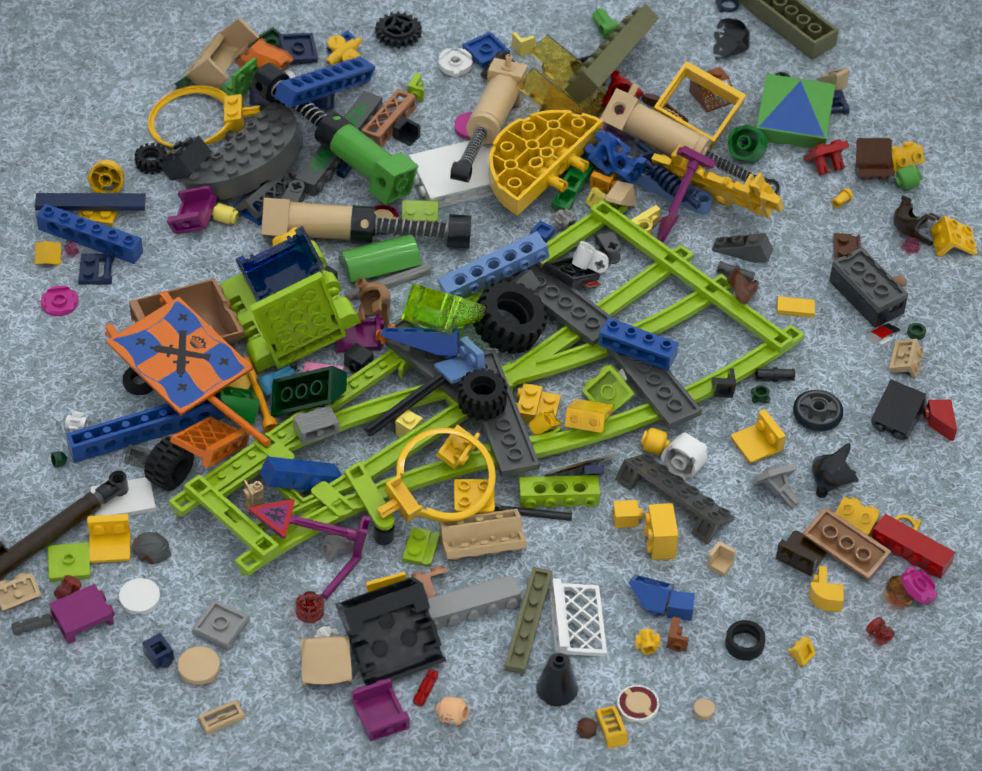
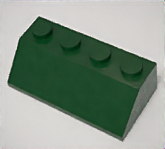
(307, 390)

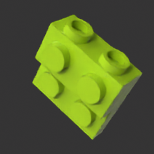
(608, 388)

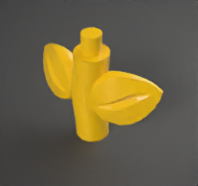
(341, 49)

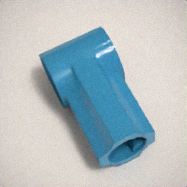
(267, 380)

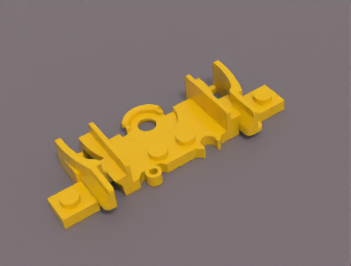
(723, 190)

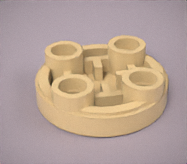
(198, 665)

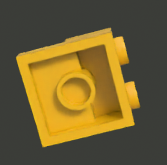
(535, 401)

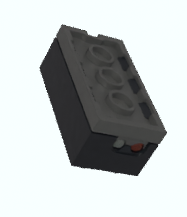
(868, 287)

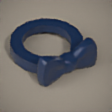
(721, 8)

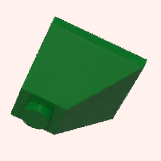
(241, 401)

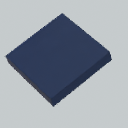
(300, 46)

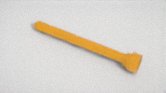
(269, 421)

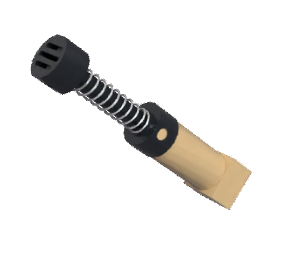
(356, 223)

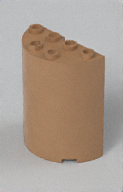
(202, 297)

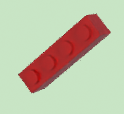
(913, 546)

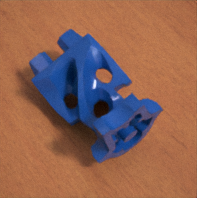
(606, 151)

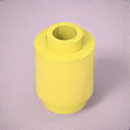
(225, 214)

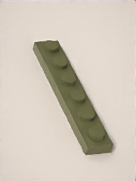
(528, 620)

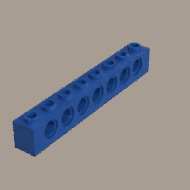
(324, 81)
(135, 429)

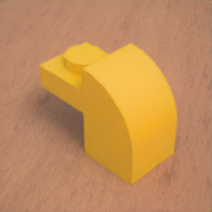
(824, 594)

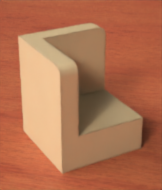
(721, 558)

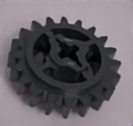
(398, 29)

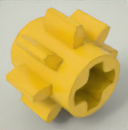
(647, 641)

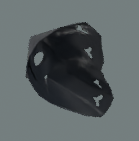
(735, 38)

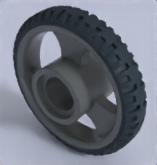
(818, 407)

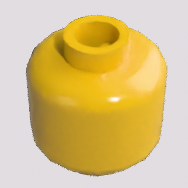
(655, 441)

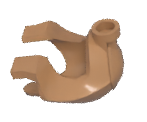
(373, 299)

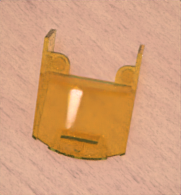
(559, 67)

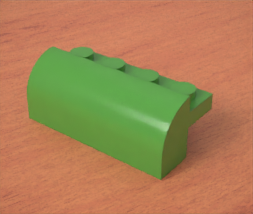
(380, 258)

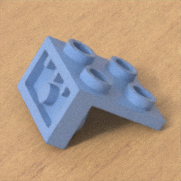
(470, 358)

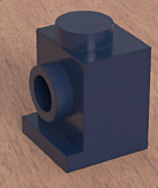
(158, 651)

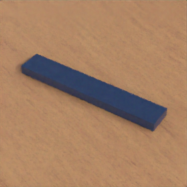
(92, 201)

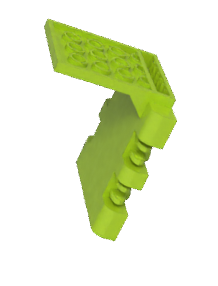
(292, 320)

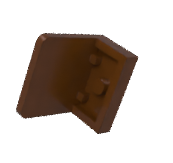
(874, 158)

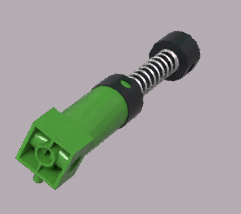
(389, 174)

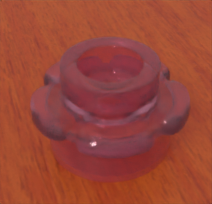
(911, 245)
(71, 248)

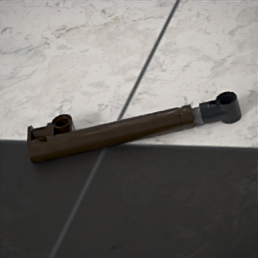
(61, 523)

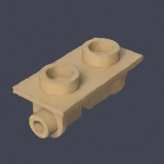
(253, 494)

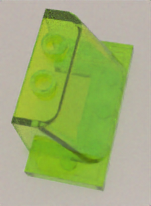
(440, 310)

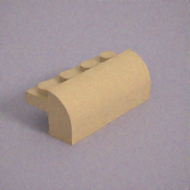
(482, 534)

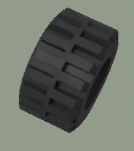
(486, 405)
(168, 465)

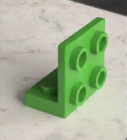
(241, 79)

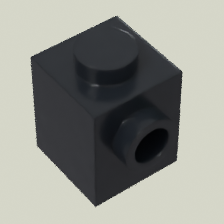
(357, 357)

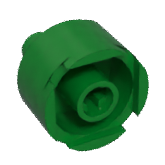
(757, 143)

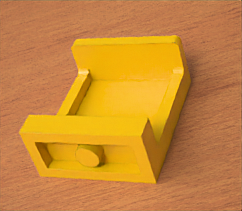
(588, 415)

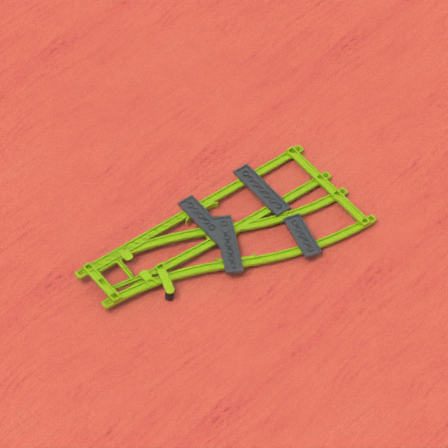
(507, 436)

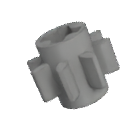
(564, 219)

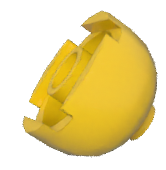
(104, 174)

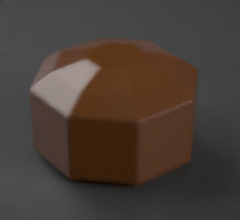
(586, 728)

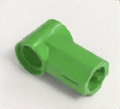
(604, 22)

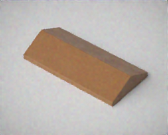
(847, 543)

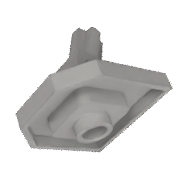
(777, 481)

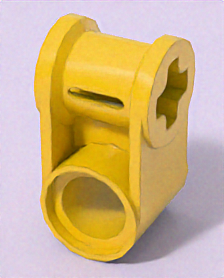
(544, 422)

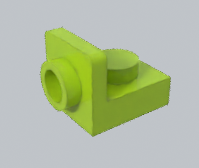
(416, 87)

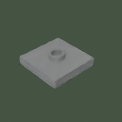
(220, 624)

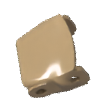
(325, 660)

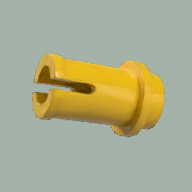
(844, 196)

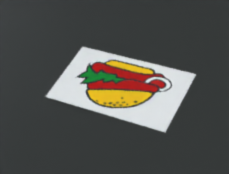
(578, 465)

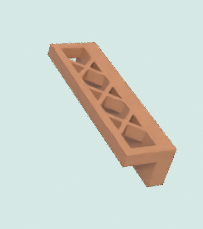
(385, 128)

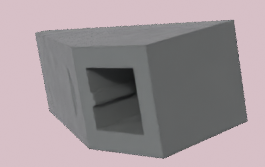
(747, 247)

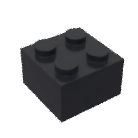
(184, 157)

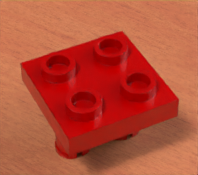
(821, 151)

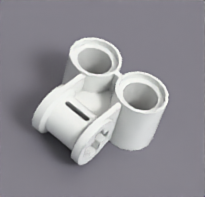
(587, 257)

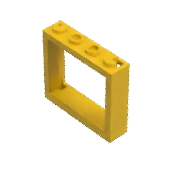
(710, 83)

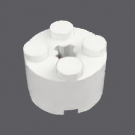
(685, 456)

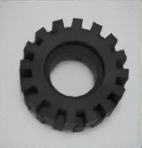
(149, 151)

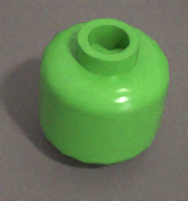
(908, 177)

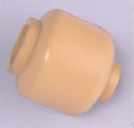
(452, 710)

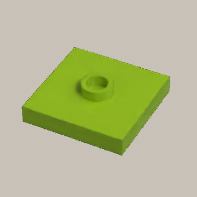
(69, 560)

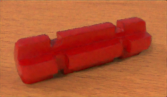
(425, 688)

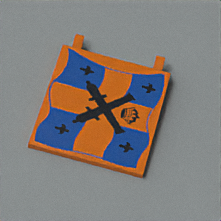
(178, 354)

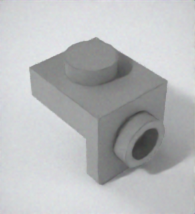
(335, 545)

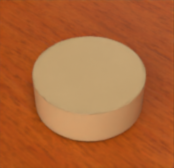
(704, 709)

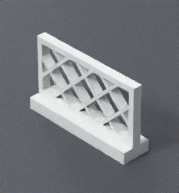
(560, 615)

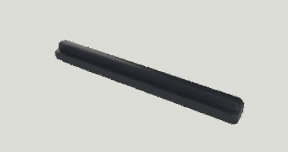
(405, 404)

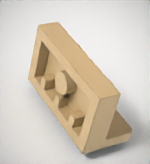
(906, 357)
(18, 591)

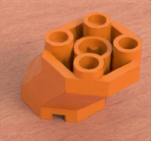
(265, 54)

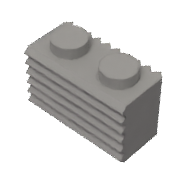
(316, 424)

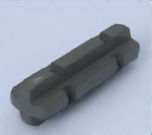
(32, 624)

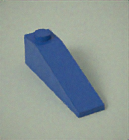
(426, 339)

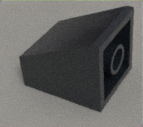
(899, 410)

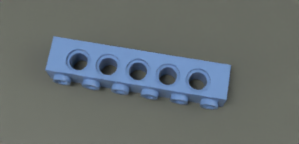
(495, 266)

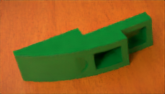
(576, 183)

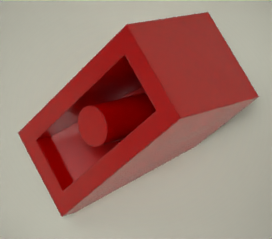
(941, 417)

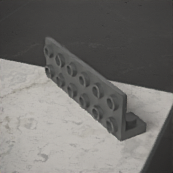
(709, 513)

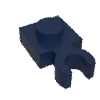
(593, 468)

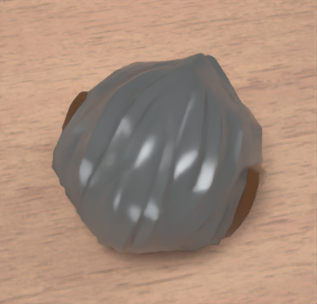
(151, 547)

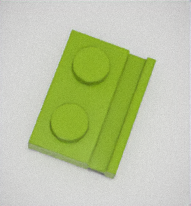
(421, 547)

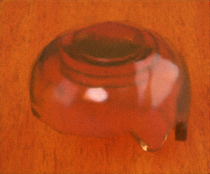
(895, 588)

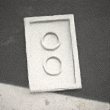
(136, 501)

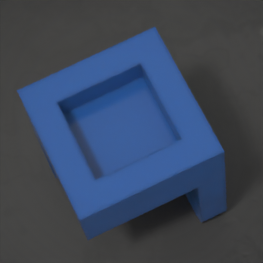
(681, 605)

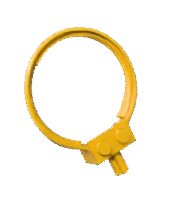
(234, 111)
(405, 503)

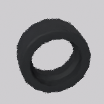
(740, 652)

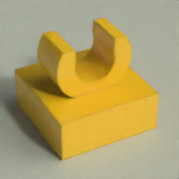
(802, 651)

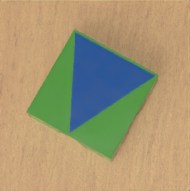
(795, 111)

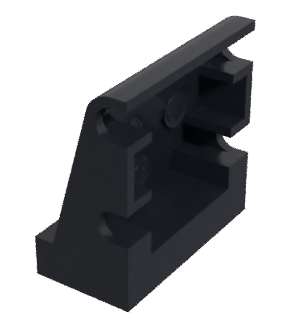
(391, 631)

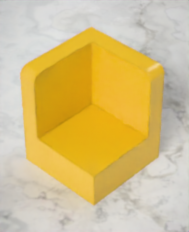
(48, 253)

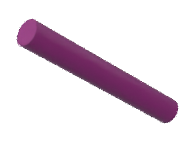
(340, 577)

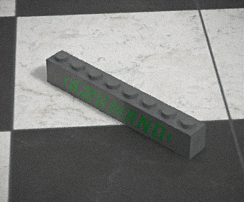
(323, 162)

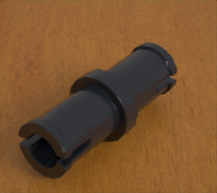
(775, 374)

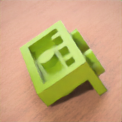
(420, 210)

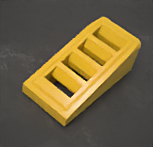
(614, 738)

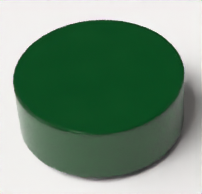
(916, 331)

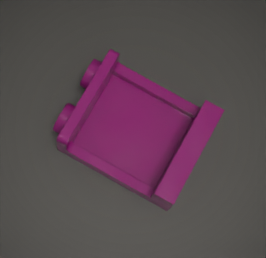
(194, 210)
(363, 334)
(81, 611)
(379, 710)

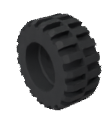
(519, 302)

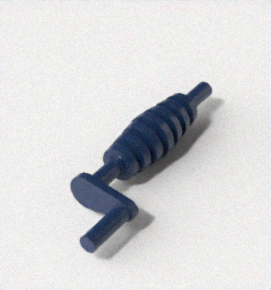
(666, 179)

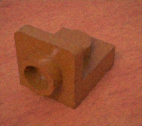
(675, 639)

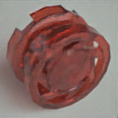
(309, 607)

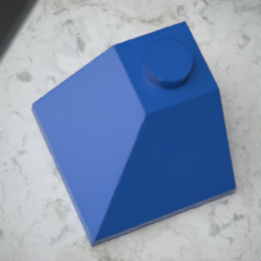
(651, 593)

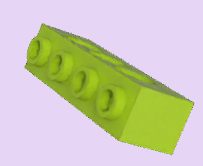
(559, 491)

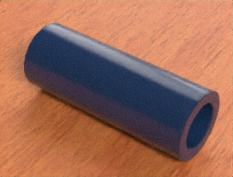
(343, 170)

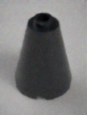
(557, 681)

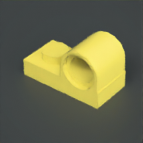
(648, 218)

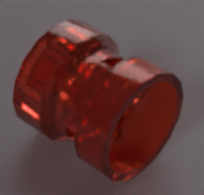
(68, 586)
(880, 631)

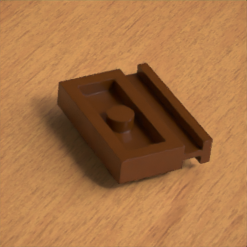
(845, 244)

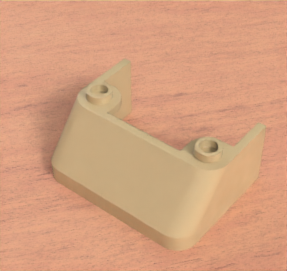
(220, 53)

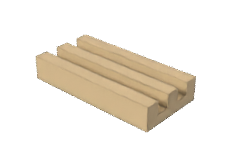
(222, 720)

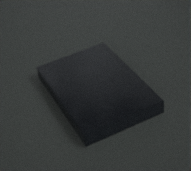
(569, 273)

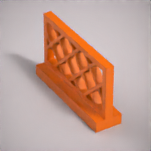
(217, 449)

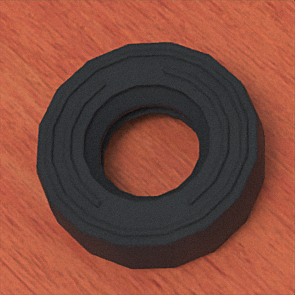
(132, 388)

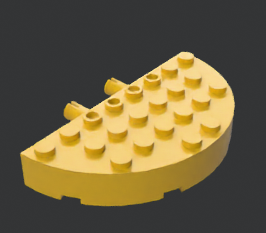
(536, 152)

